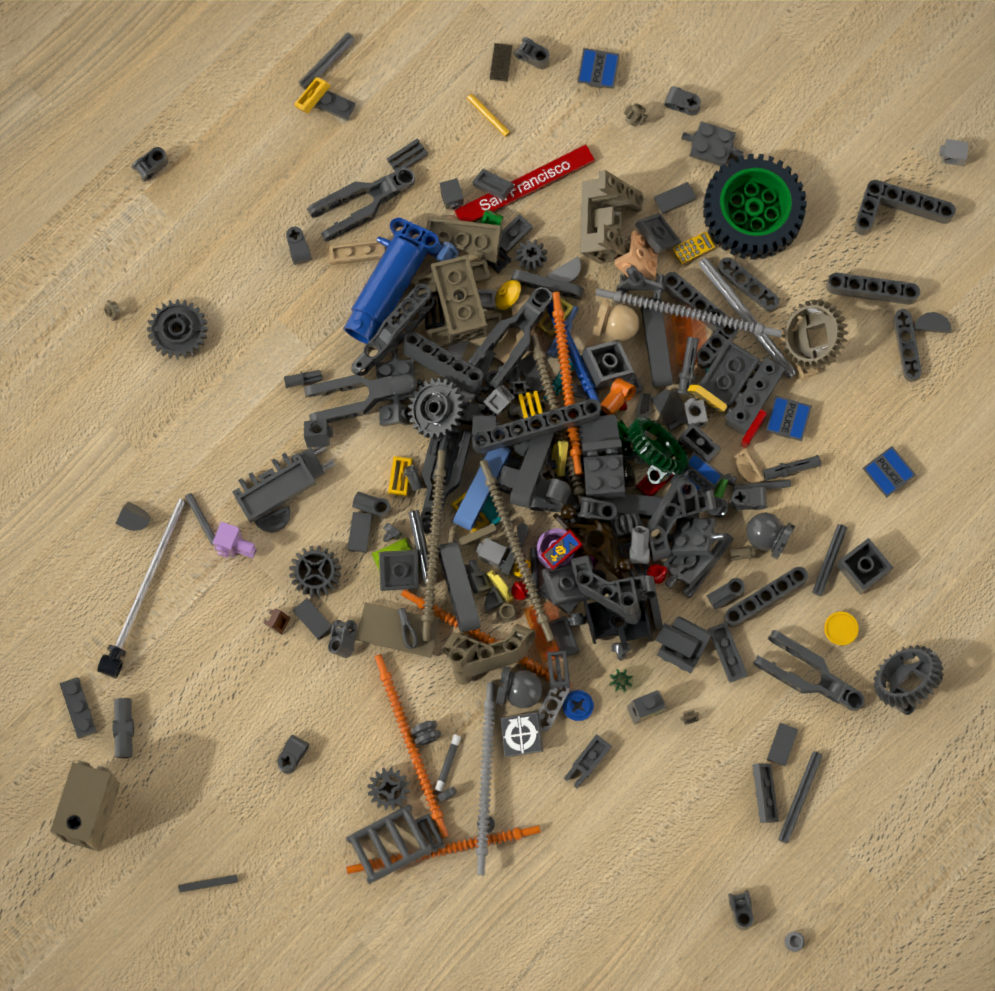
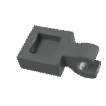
(477, 579)

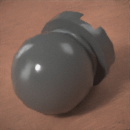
(768, 533)
(520, 688)

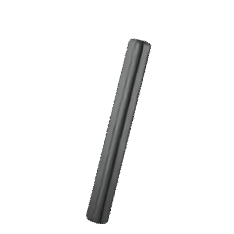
(800, 797)

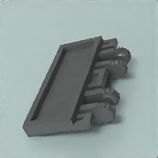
(274, 487)

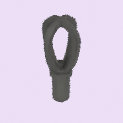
(406, 623)

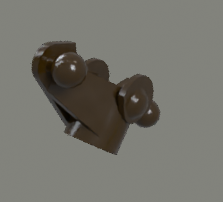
(623, 565)

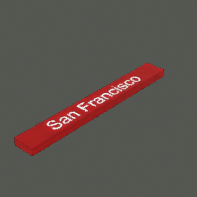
(527, 184)

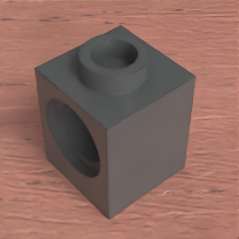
(451, 194)
(317, 433)

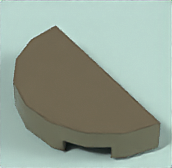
(478, 535)

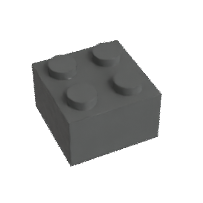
(606, 364)
(604, 477)
(864, 566)

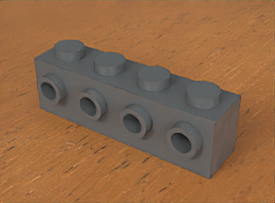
(755, 396)

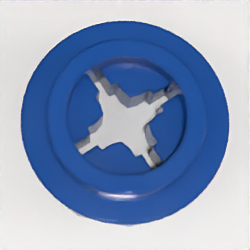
(577, 696)

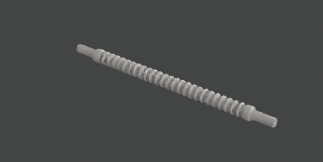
(758, 328)
(482, 851)

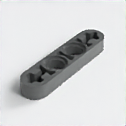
(537, 281)
(746, 286)
(907, 345)

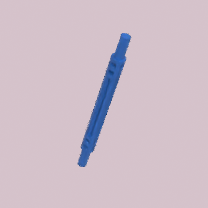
(577, 361)

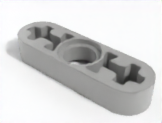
(563, 694)

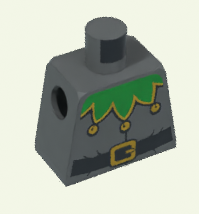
(646, 707)

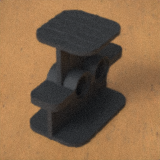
(603, 620)

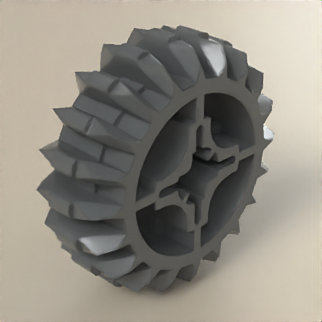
(321, 565)

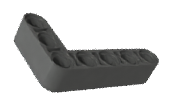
(900, 203)
(698, 298)

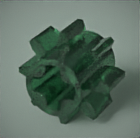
(623, 675)

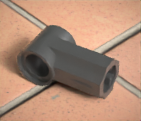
(370, 505)
(725, 594)

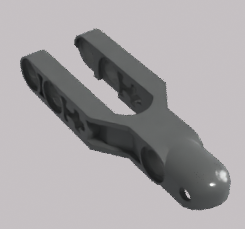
(380, 190)
(525, 320)
(390, 333)
(379, 390)
(455, 477)
(829, 686)

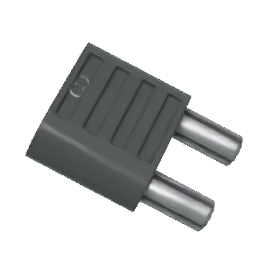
(312, 463)

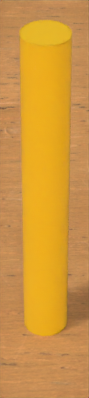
(488, 115)

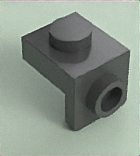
(394, 414)

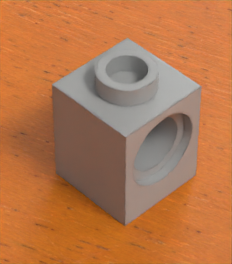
(954, 152)
(499, 399)
(700, 420)
(491, 552)

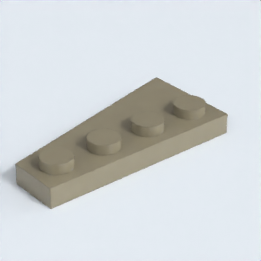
(471, 237)

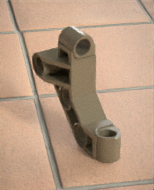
(473, 657)

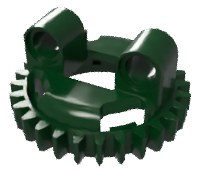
(657, 452)

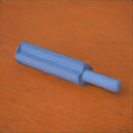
(552, 351)

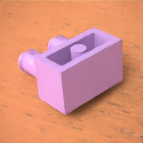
(229, 542)

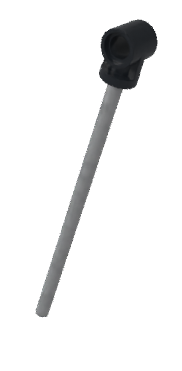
(110, 664)

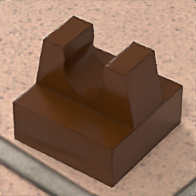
(277, 621)

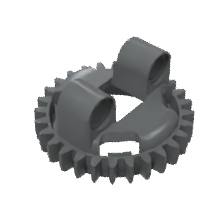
(894, 670)

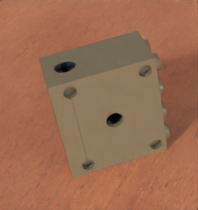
(85, 805)

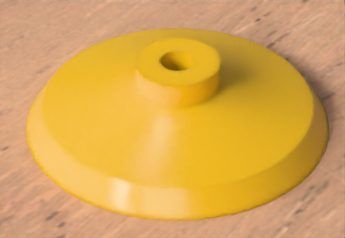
(507, 294)
(841, 628)

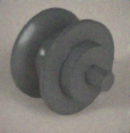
(721, 509)

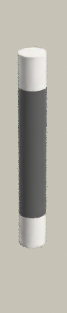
(447, 763)

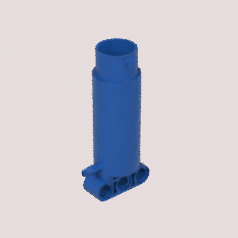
(390, 278)

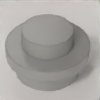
(794, 941)

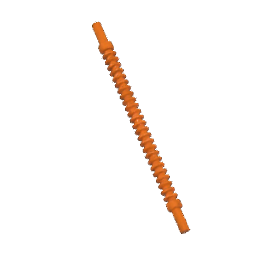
(558, 315)

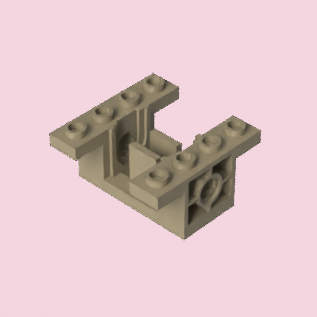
(600, 222)
(462, 317)

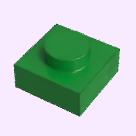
(492, 218)

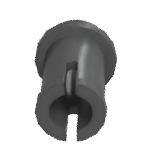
(413, 477)

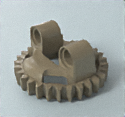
(814, 317)

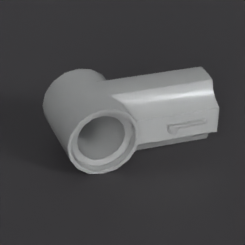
(639, 545)

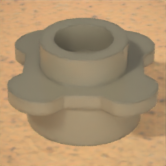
(111, 309)

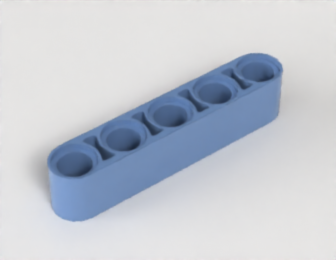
(478, 492)

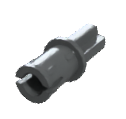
(302, 378)

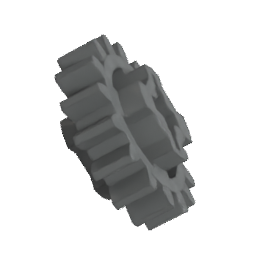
(398, 786)

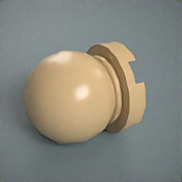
(616, 322)

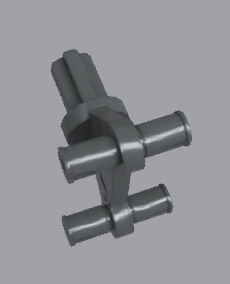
(637, 281)

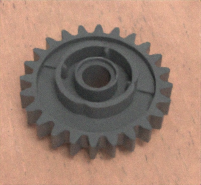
(187, 339)
(450, 403)

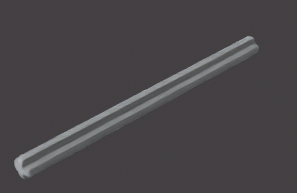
(745, 314)

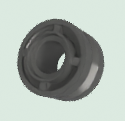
(426, 733)

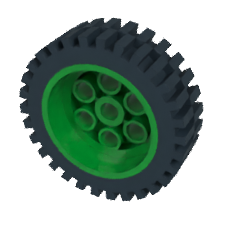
(765, 179)

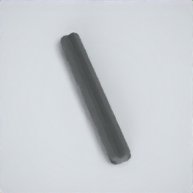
(327, 60)
(420, 542)
(717, 551)
(829, 560)

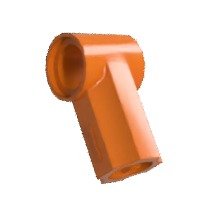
(620, 392)

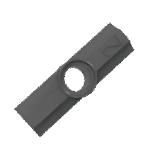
(123, 728)

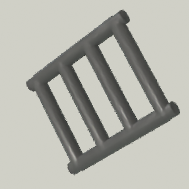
(389, 866)

